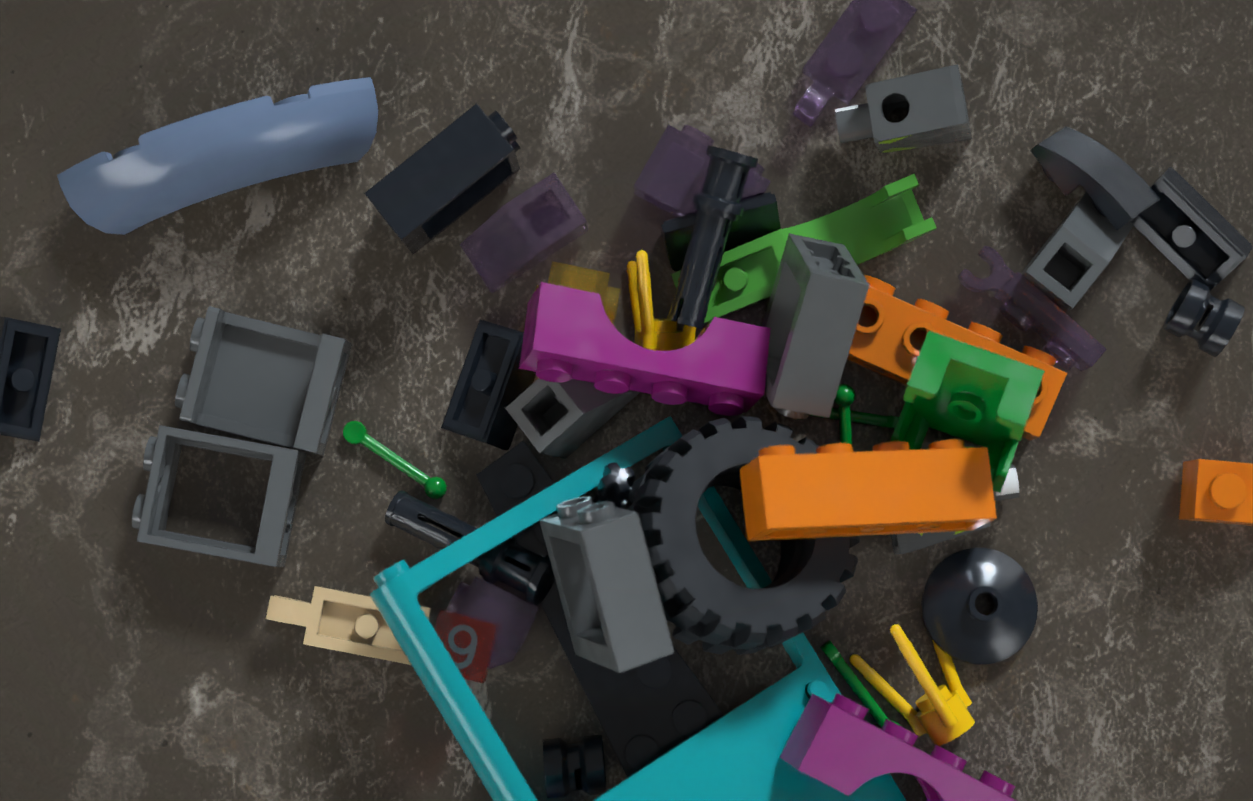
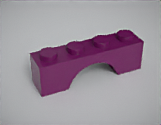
(574, 339)
(846, 751)

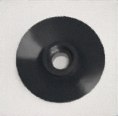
(951, 609)

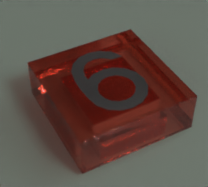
(468, 642)

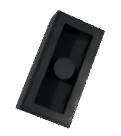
(758, 220)
(1191, 231)
(25, 376)
(488, 385)

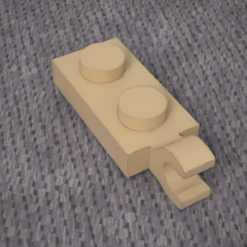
(341, 623)

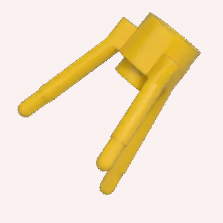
(649, 331)
(942, 711)

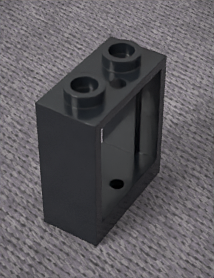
(446, 177)

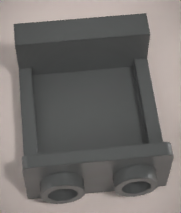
(263, 380)

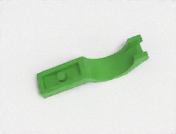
(865, 228)

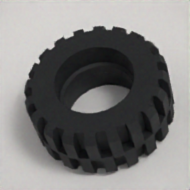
(689, 587)

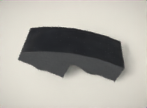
(1077, 161)

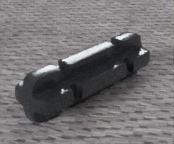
(615, 485)

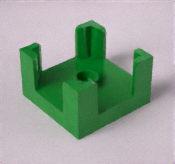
(969, 397)

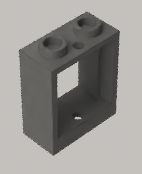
(811, 325)
(279, 508)
(606, 584)

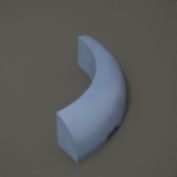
(222, 154)

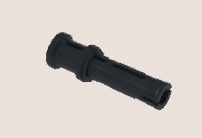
(717, 208)
(503, 563)

